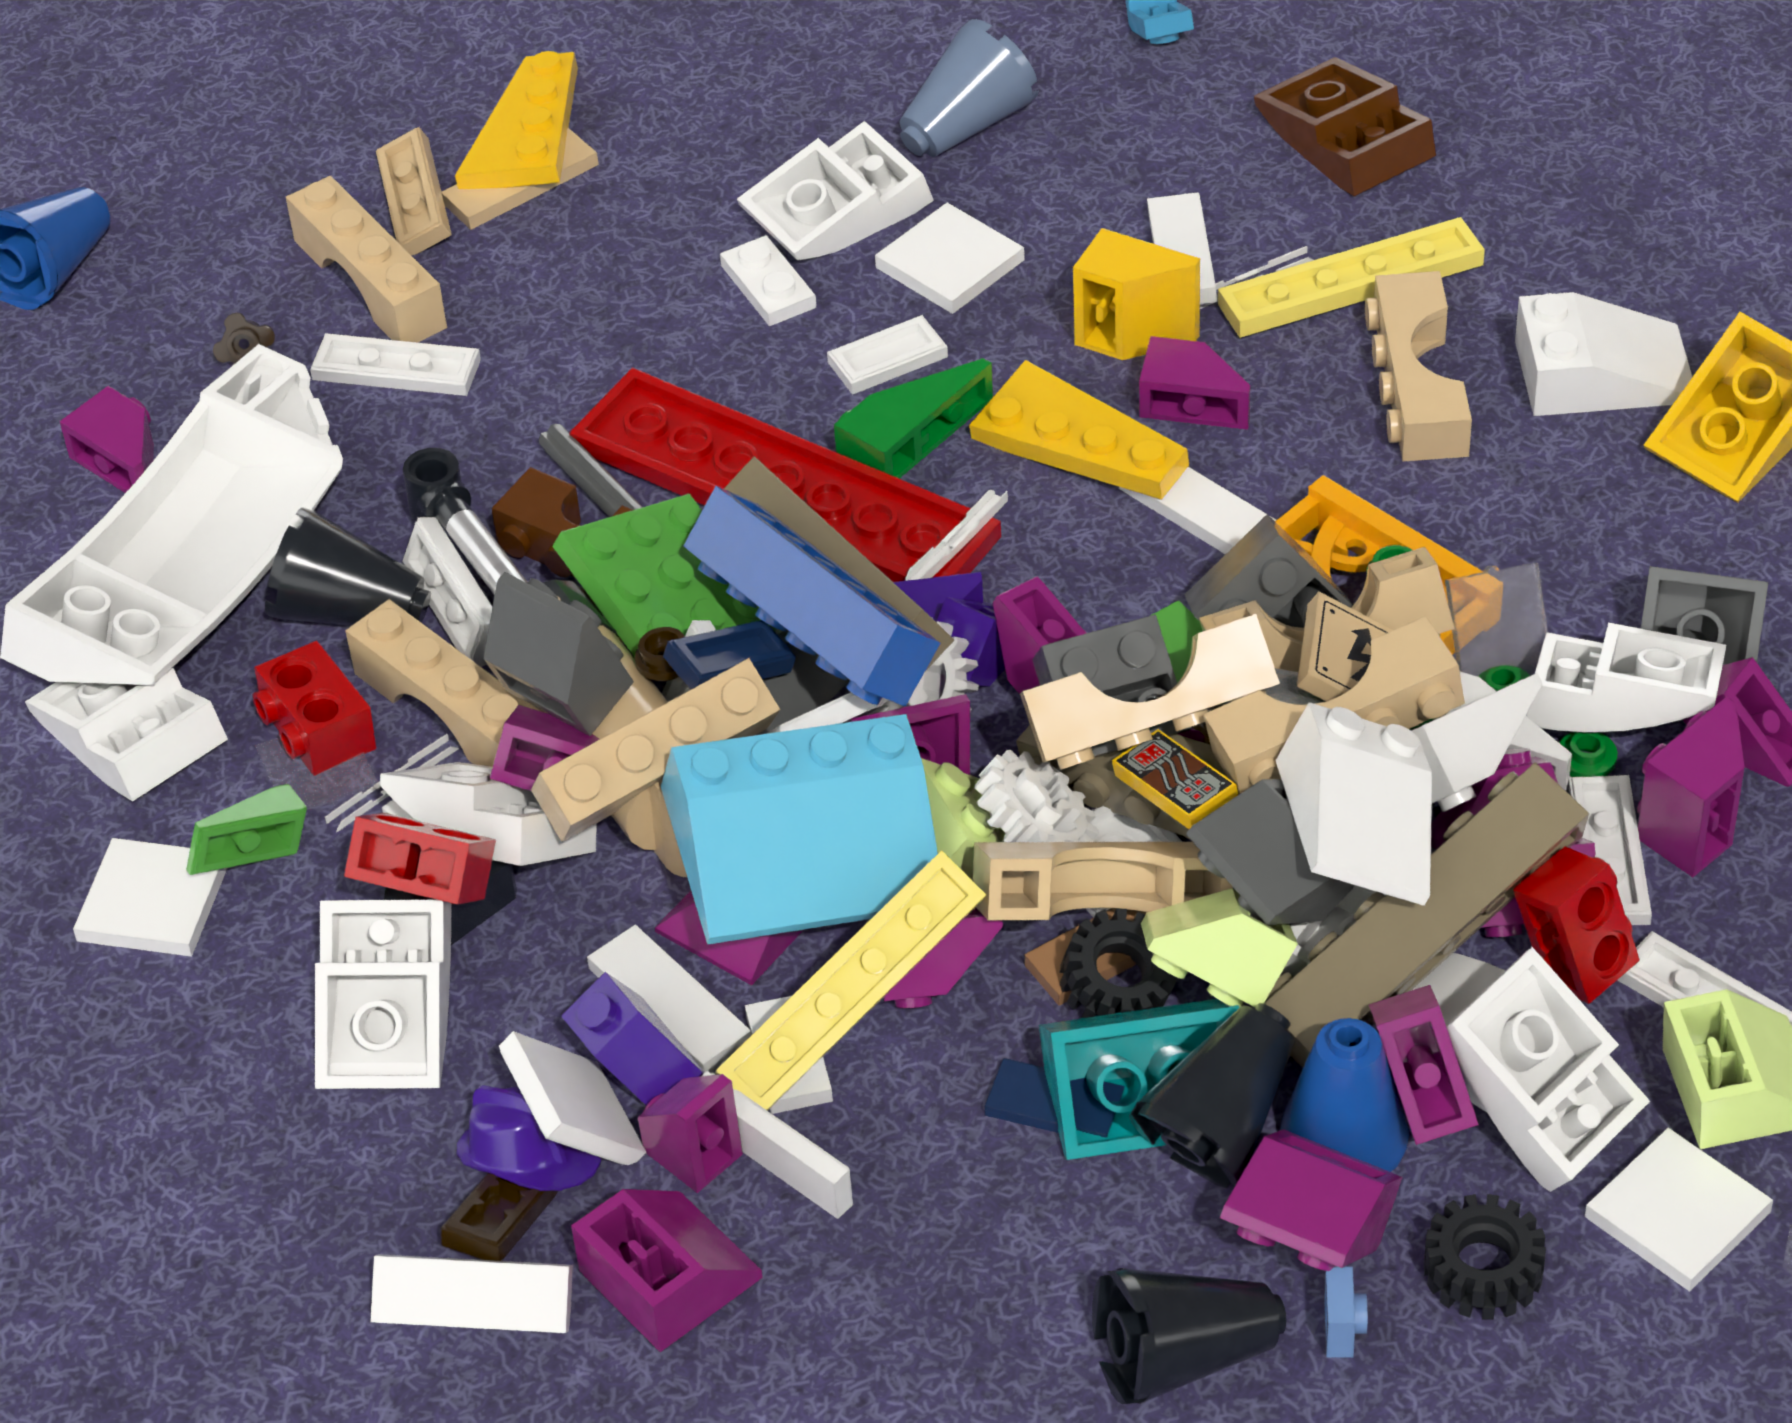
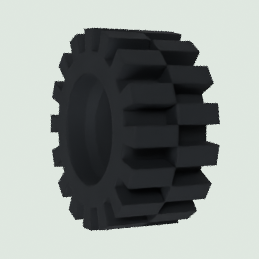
(1087, 983)
(1479, 1287)

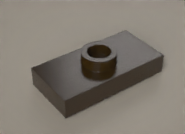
(494, 1218)

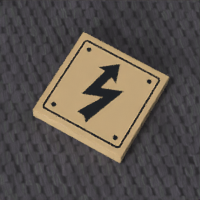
(1335, 647)

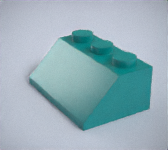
(1124, 1050)

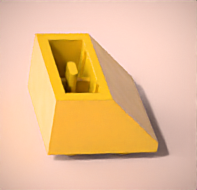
(1133, 292)

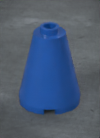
(46, 241)
(1349, 1096)

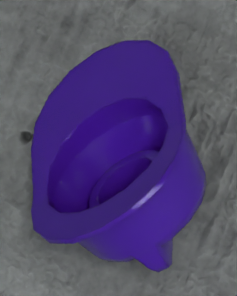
(510, 1144)

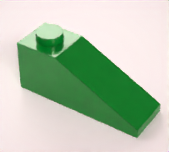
(908, 421)

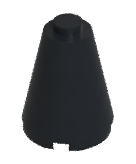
(338, 577)
(1219, 1095)
(1179, 1328)

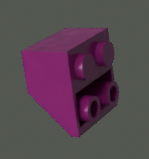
(1694, 790)
(1312, 1201)
(660, 1262)

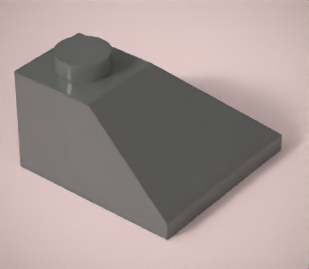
(1707, 609)

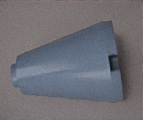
(967, 91)

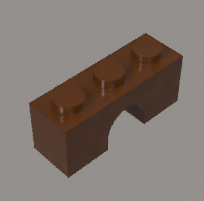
(534, 515)

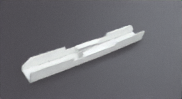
(975, 519)

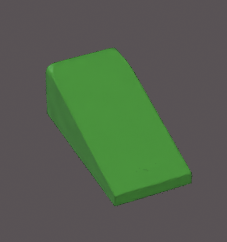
(248, 831)

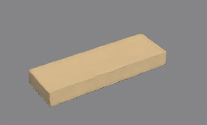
(413, 192)
(481, 205)

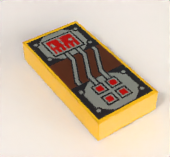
(1174, 779)

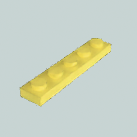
(1346, 276)
(852, 982)

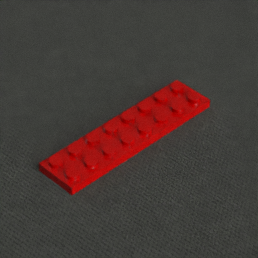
(700, 444)

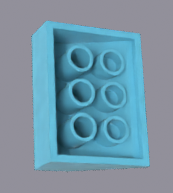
(799, 825)

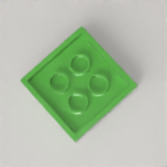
(643, 573)

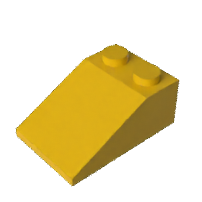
(1733, 412)

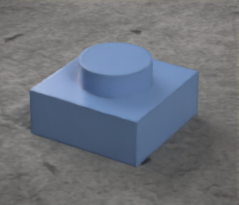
(1343, 1312)

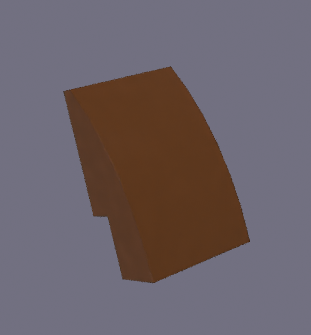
(1348, 124)

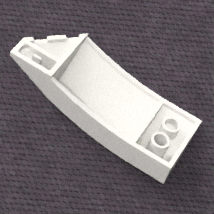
(183, 536)

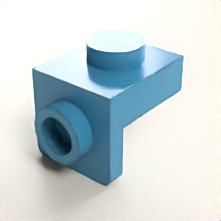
(1159, 19)

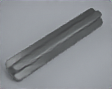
(585, 470)

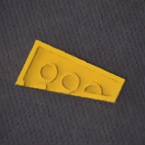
(527, 128)
(1071, 430)

